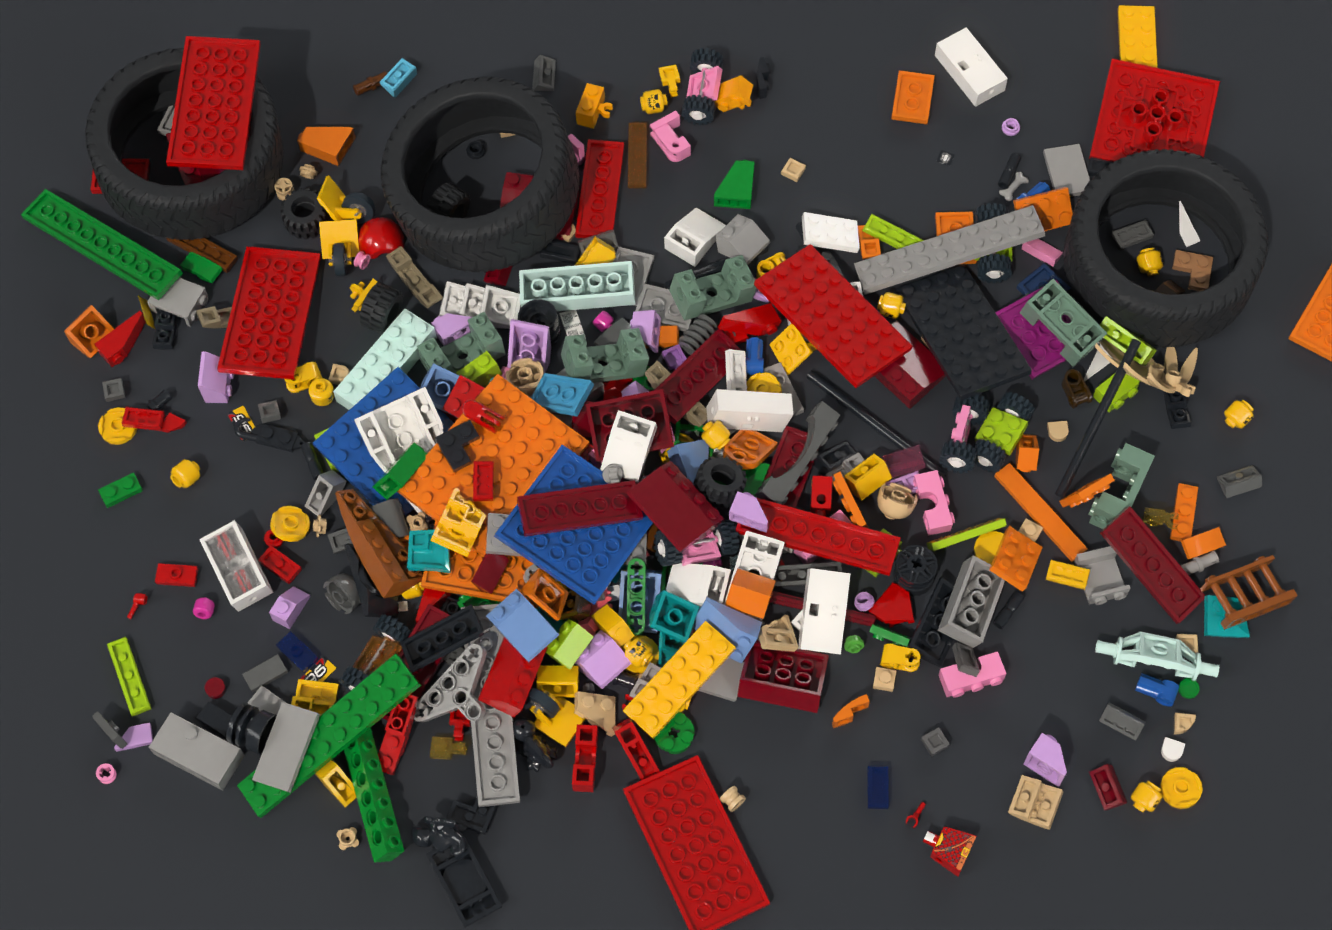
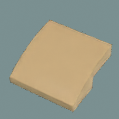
(1035, 802)

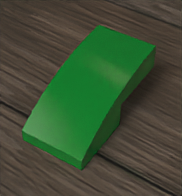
(201, 266)

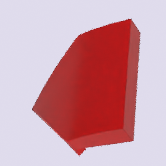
(893, 606)

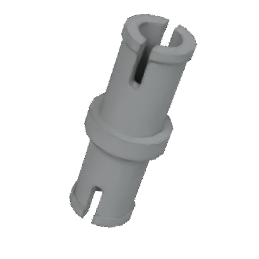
(1199, 563)

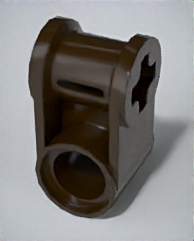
(1076, 392)

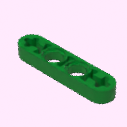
(636, 596)

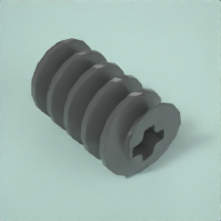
(697, 333)

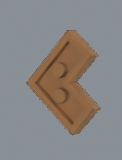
(1197, 265)

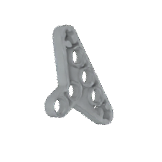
(464, 683)

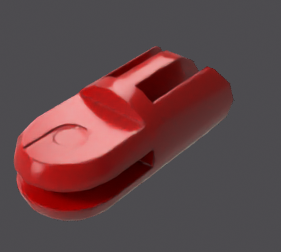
(477, 412)

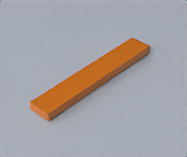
(1040, 512)

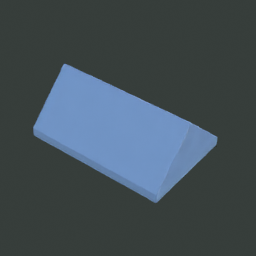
(439, 385)

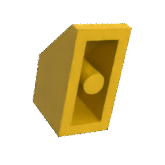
(597, 253)
(612, 625)
(337, 783)

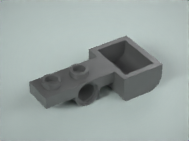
(389, 512)

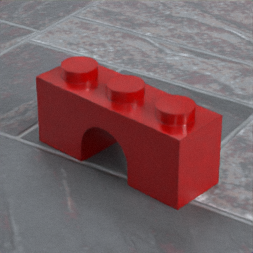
(585, 758)

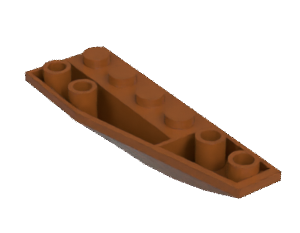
(377, 546)

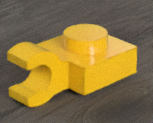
(670, 76)

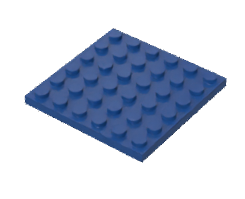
(345, 446)
(582, 557)

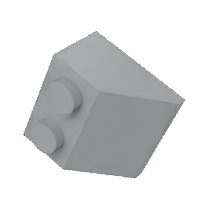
(741, 237)

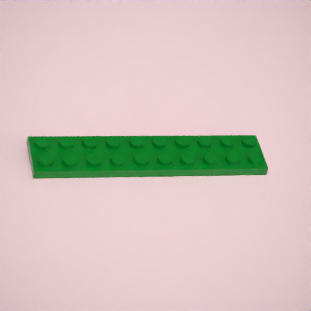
(102, 244)
(340, 727)

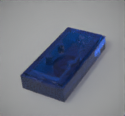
(297, 652)
(877, 788)

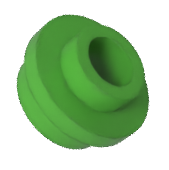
(853, 644)

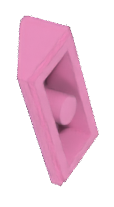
(1042, 251)

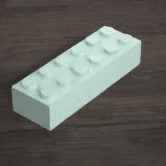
(580, 285)
(393, 349)

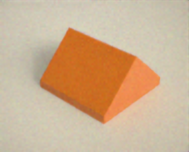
(87, 331)
(750, 593)
(546, 594)

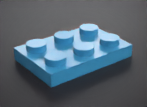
(562, 393)

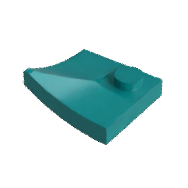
(425, 554)
(1214, 616)

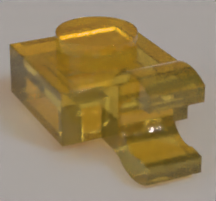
(1157, 517)
(444, 748)

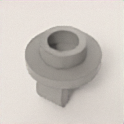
(612, 474)

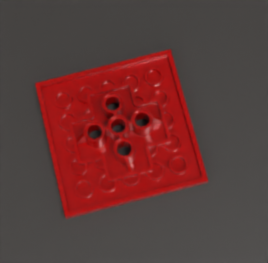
(1137, 88)

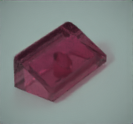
(904, 461)

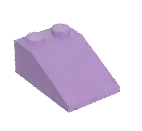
(529, 341)

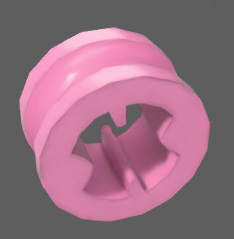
(362, 260)
(106, 780)

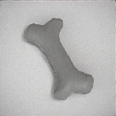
(1019, 179)

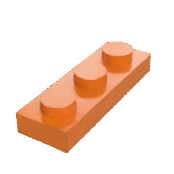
(1185, 507)

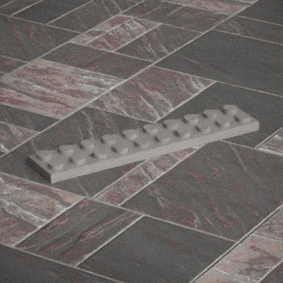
(949, 249)
(494, 733)

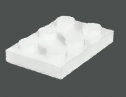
(830, 232)

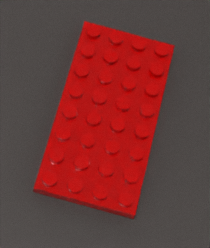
(214, 103)
(269, 313)
(833, 315)
(696, 846)

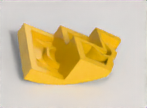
(458, 524)
(315, 695)

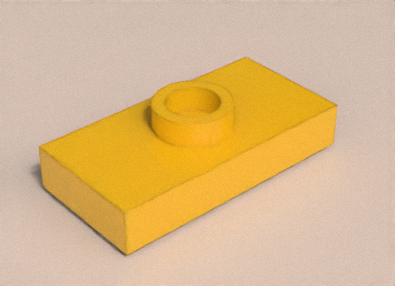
(1067, 574)

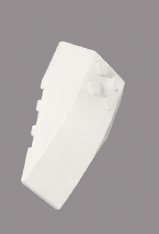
(398, 425)

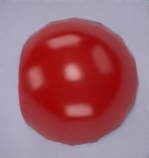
(380, 237)

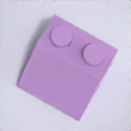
(213, 385)
(602, 660)
(1047, 759)

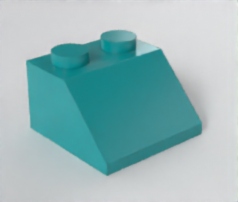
(673, 615)

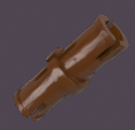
(369, 84)

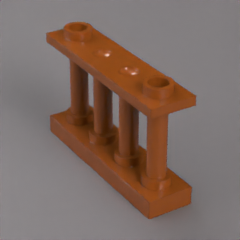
(1249, 610)

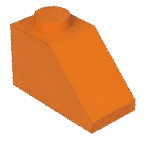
(1027, 453)

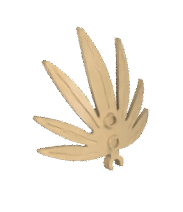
(1153, 373)

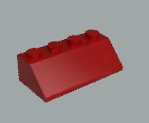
(510, 679)

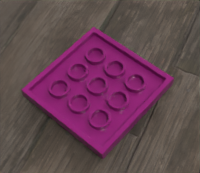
(1035, 342)

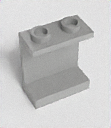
(181, 300)
(1104, 576)

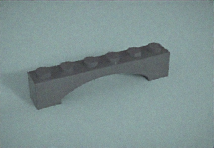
(820, 422)

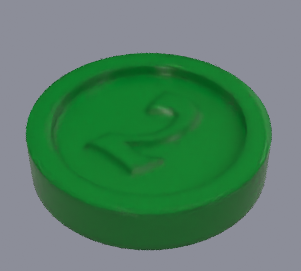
(1188, 688)

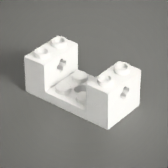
(758, 554)

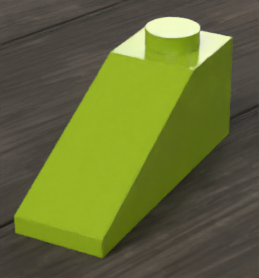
(1121, 339)

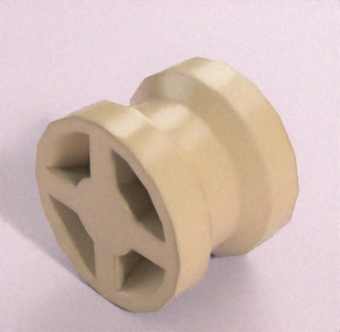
(280, 187)
(732, 798)

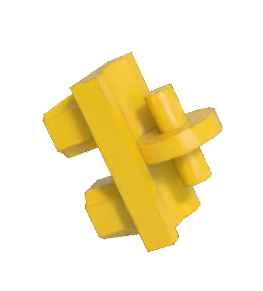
(358, 291)

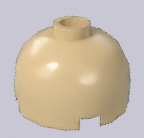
(525, 375)
(896, 501)

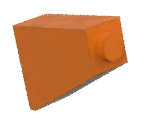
(327, 142)

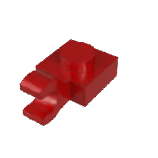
(459, 721)

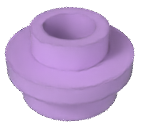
(1011, 122)
(861, 598)

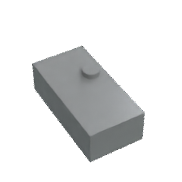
(971, 603)
(196, 751)

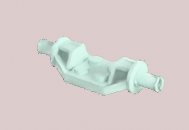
(1158, 651)

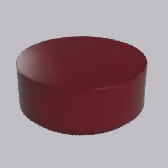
(215, 688)

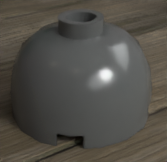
(342, 592)

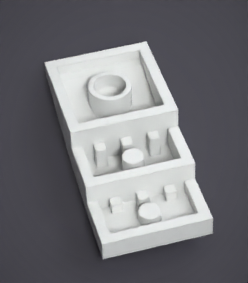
(472, 300)

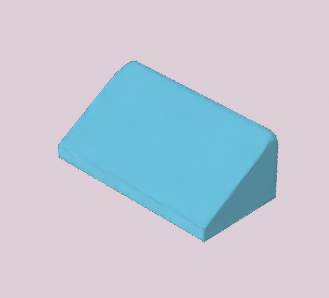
(399, 77)

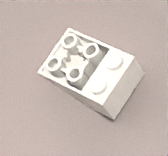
(693, 236)
(629, 444)
(698, 582)

